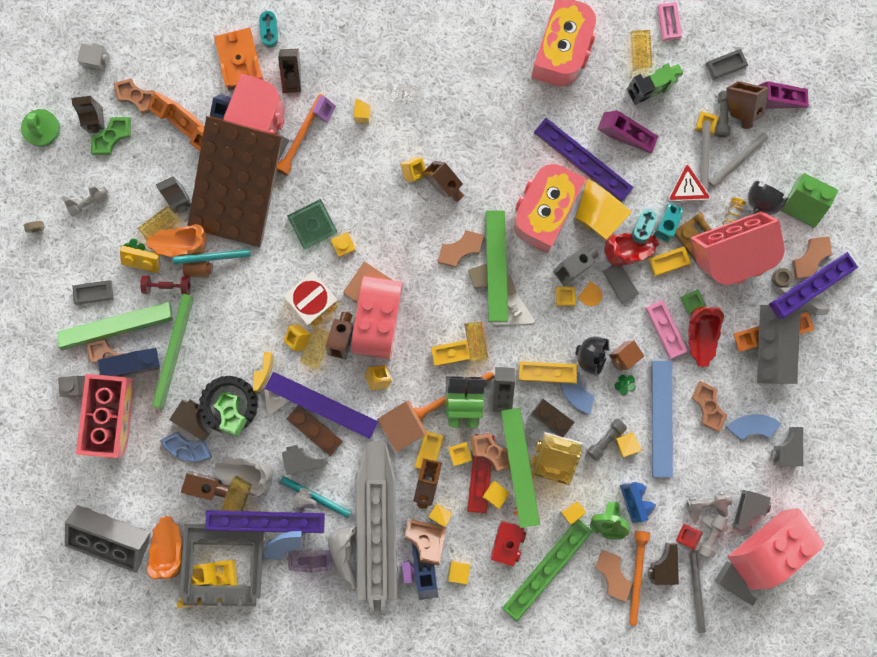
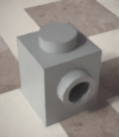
(93, 57)

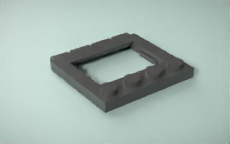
(210, 593)

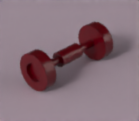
(145, 285)

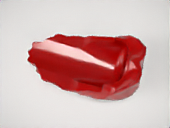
(622, 249)
(704, 333)

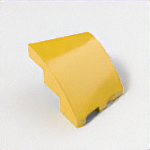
(600, 210)
(208, 575)

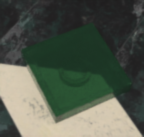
(312, 224)

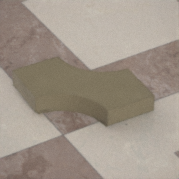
(479, 279)

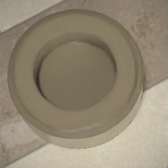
(35, 226)
(782, 277)

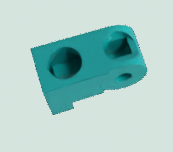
(668, 222)

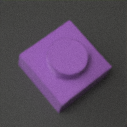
(324, 108)
(408, 571)

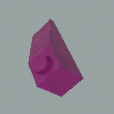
(785, 96)
(627, 131)

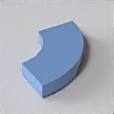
(578, 395)
(753, 424)
(185, 449)
(282, 544)

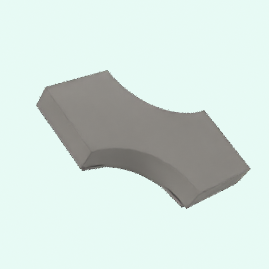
(813, 306)

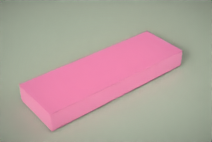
(666, 329)

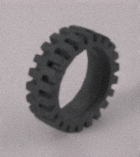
(211, 388)

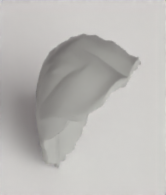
(250, 470)
(341, 550)

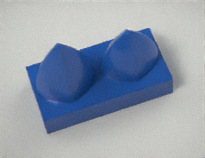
(637, 509)

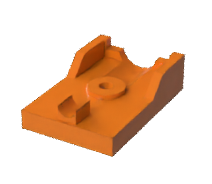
(233, 45)

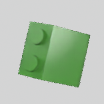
(809, 200)

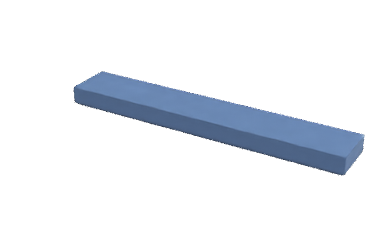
(662, 419)

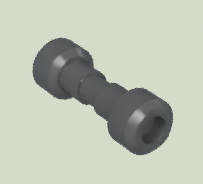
(723, 129)
(596, 451)

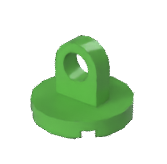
(40, 127)
(610, 523)

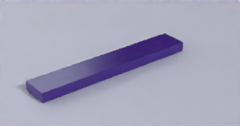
(583, 159)
(813, 286)
(321, 405)
(264, 521)

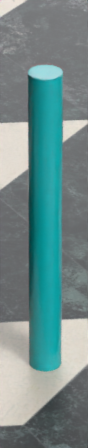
(211, 256)
(318, 498)

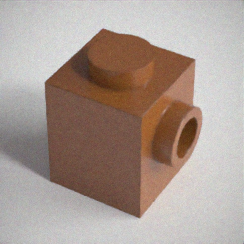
(626, 355)

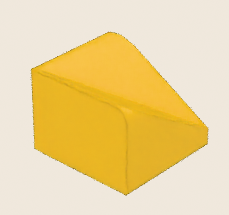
(361, 112)
(412, 169)
(297, 337)
(378, 377)
(627, 444)
(573, 513)
(440, 515)

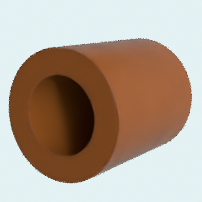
(198, 269)

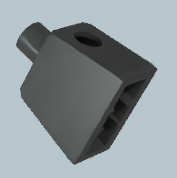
(575, 265)

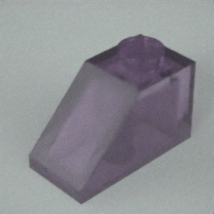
(309, 560)

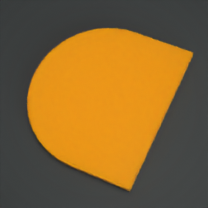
(591, 295)

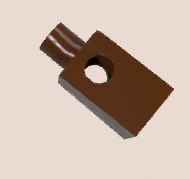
(747, 102)
(443, 180)
(339, 343)
(194, 484)
(426, 489)

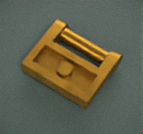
(687, 231)

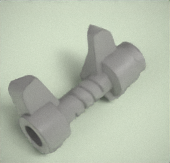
(96, 193)
(303, 500)
(720, 501)
(717, 525)

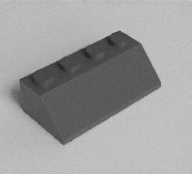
(778, 347)
(106, 538)

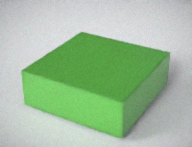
(692, 301)

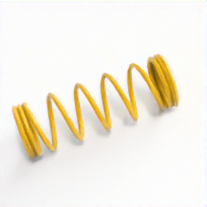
(733, 200)

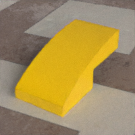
(262, 377)

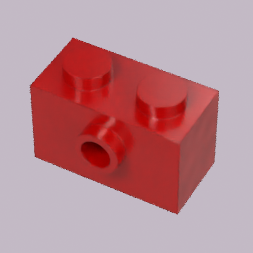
(507, 543)

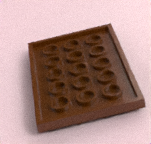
(234, 180)

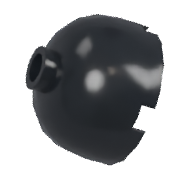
(766, 199)
(592, 354)

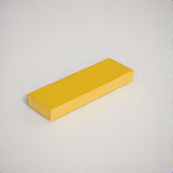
(548, 372)

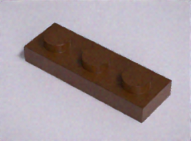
(314, 430)

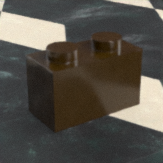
(552, 418)

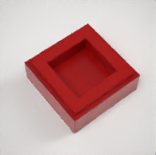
(689, 536)

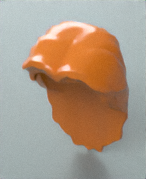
(178, 241)
(165, 550)

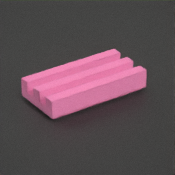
(671, 36)

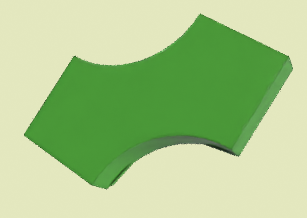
(105, 141)
(231, 420)

